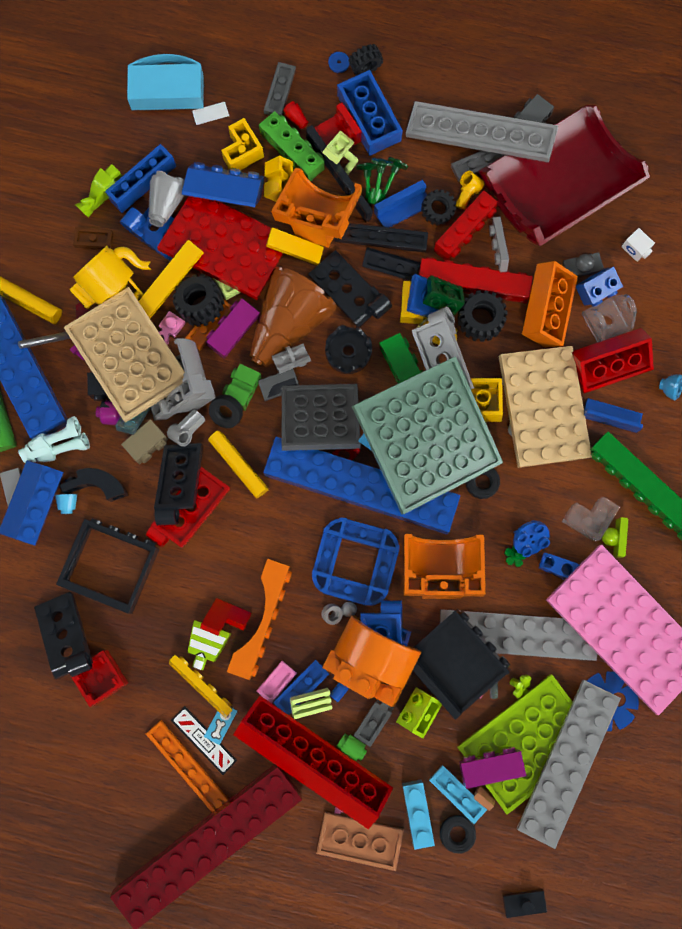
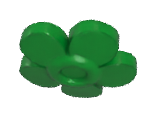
(514, 557)

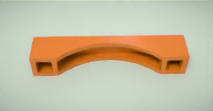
(245, 659)

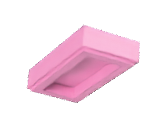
(276, 682)

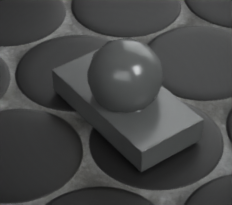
(584, 264)

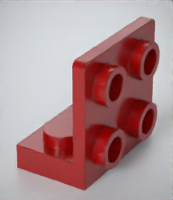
(340, 122)

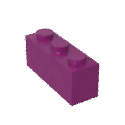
(232, 328)
(492, 767)

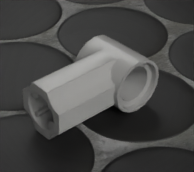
(182, 432)

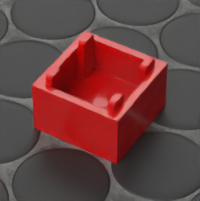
(101, 680)

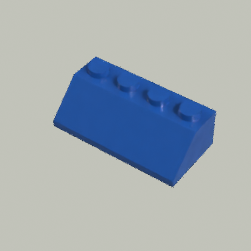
(223, 184)
(31, 502)

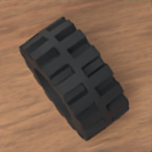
(365, 59)
(442, 197)

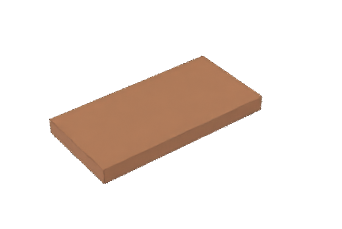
(350, 841)

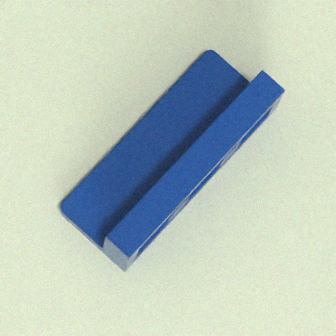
(401, 205)
(612, 415)

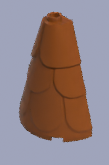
(288, 314)

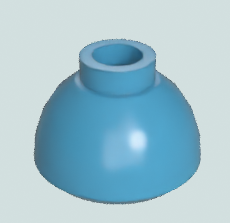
(672, 386)

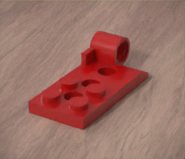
(192, 520)

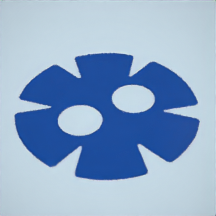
(613, 685)

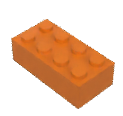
(550, 304)

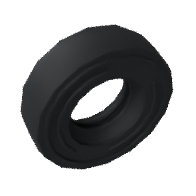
(219, 418)
(488, 492)
(467, 825)

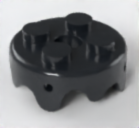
(348, 337)

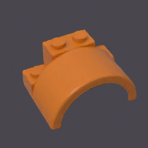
(313, 212)
(443, 567)
(367, 659)

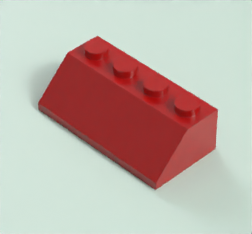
(614, 360)

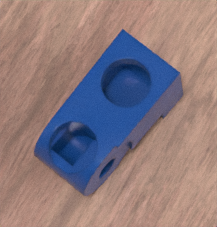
(557, 566)

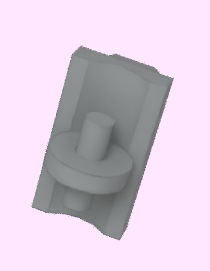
(291, 358)

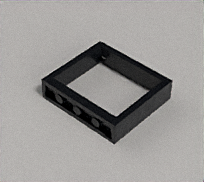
(74, 555)

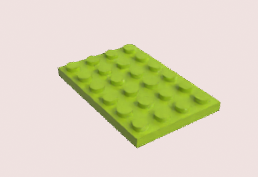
(529, 726)

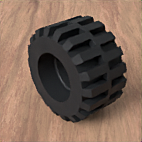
(190, 291)
(489, 303)

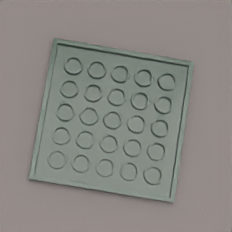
(427, 435)

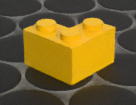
(245, 148)

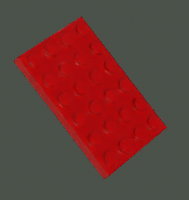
(230, 242)

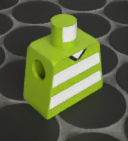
(206, 645)

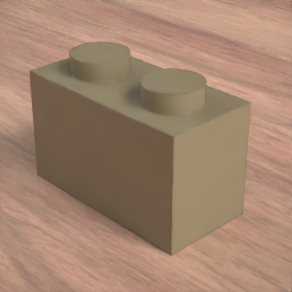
(145, 442)

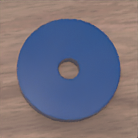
(338, 67)

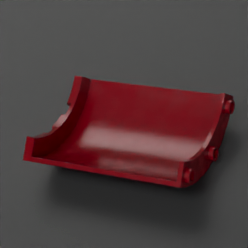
(579, 179)

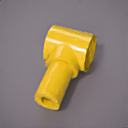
(471, 185)

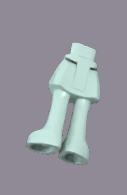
(42, 448)

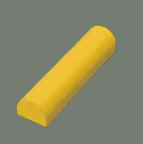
(29, 301)
(238, 464)

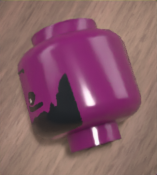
(107, 413)

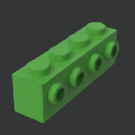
(291, 145)

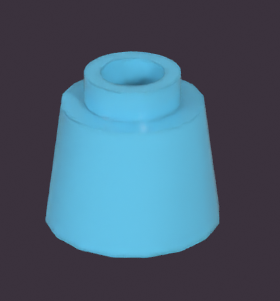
(66, 503)

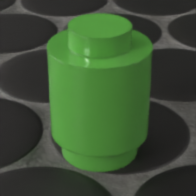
(352, 747)

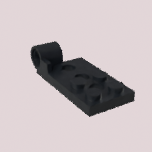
(375, 303)
(166, 504)
(80, 659)

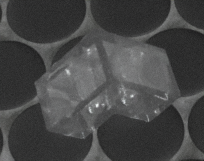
(593, 522)

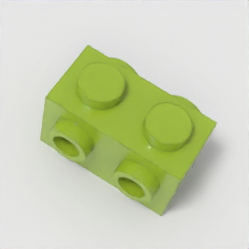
(419, 712)

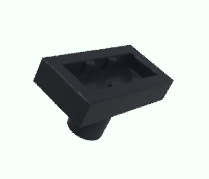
(524, 903)

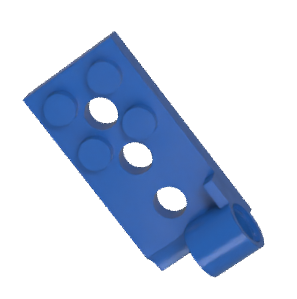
(140, 227)
(389, 619)

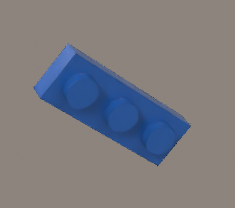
(303, 684)

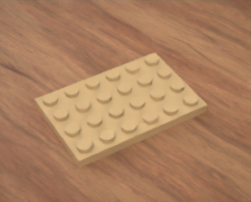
(126, 354)
(545, 406)

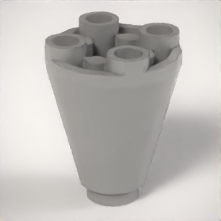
(164, 197)

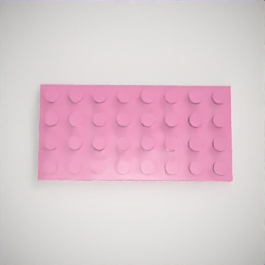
(623, 627)

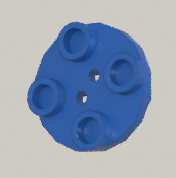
(531, 538)

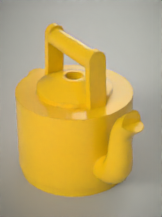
(106, 276)

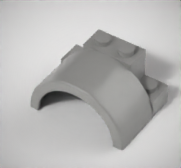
(187, 395)

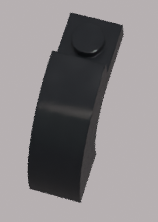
(98, 478)

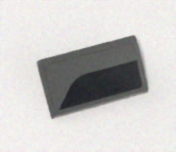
(272, 386)

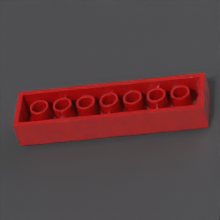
(314, 762)

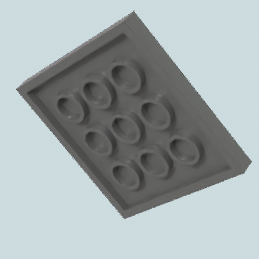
(319, 417)

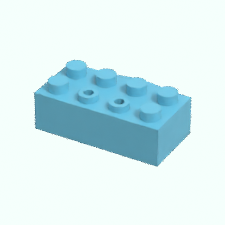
(165, 85)

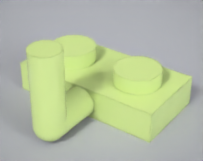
(338, 148)

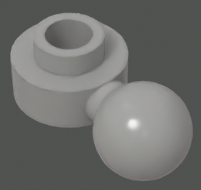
(347, 609)

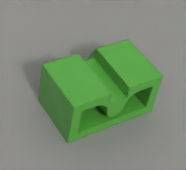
(243, 384)

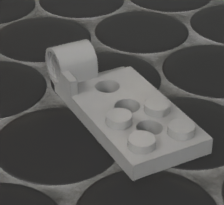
(441, 325)

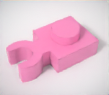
(171, 326)

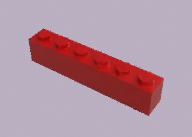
(472, 279)

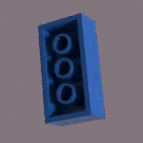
(370, 111)

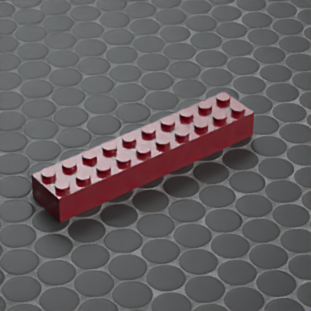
(205, 846)

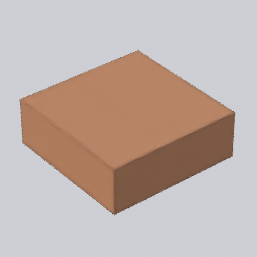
(484, 797)

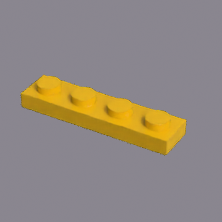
(194, 678)

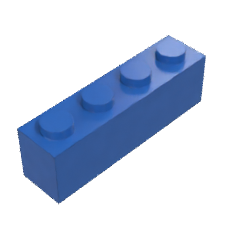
(137, 180)

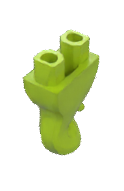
(99, 185)

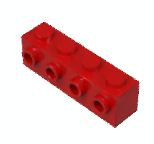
(465, 226)

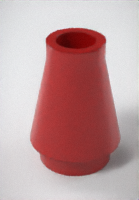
(295, 114)

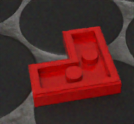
(222, 613)

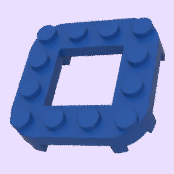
(363, 534)

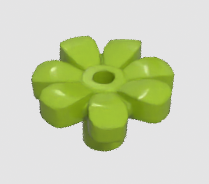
(521, 685)

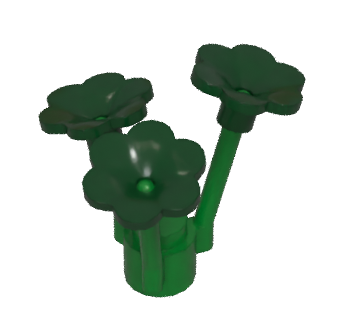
(376, 194)

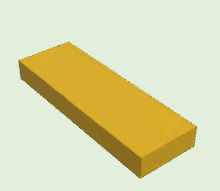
(294, 246)

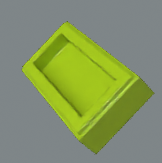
(617, 537)

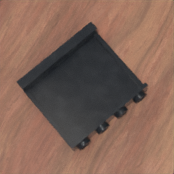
(458, 663)

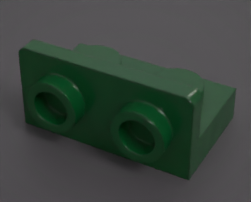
(443, 294)

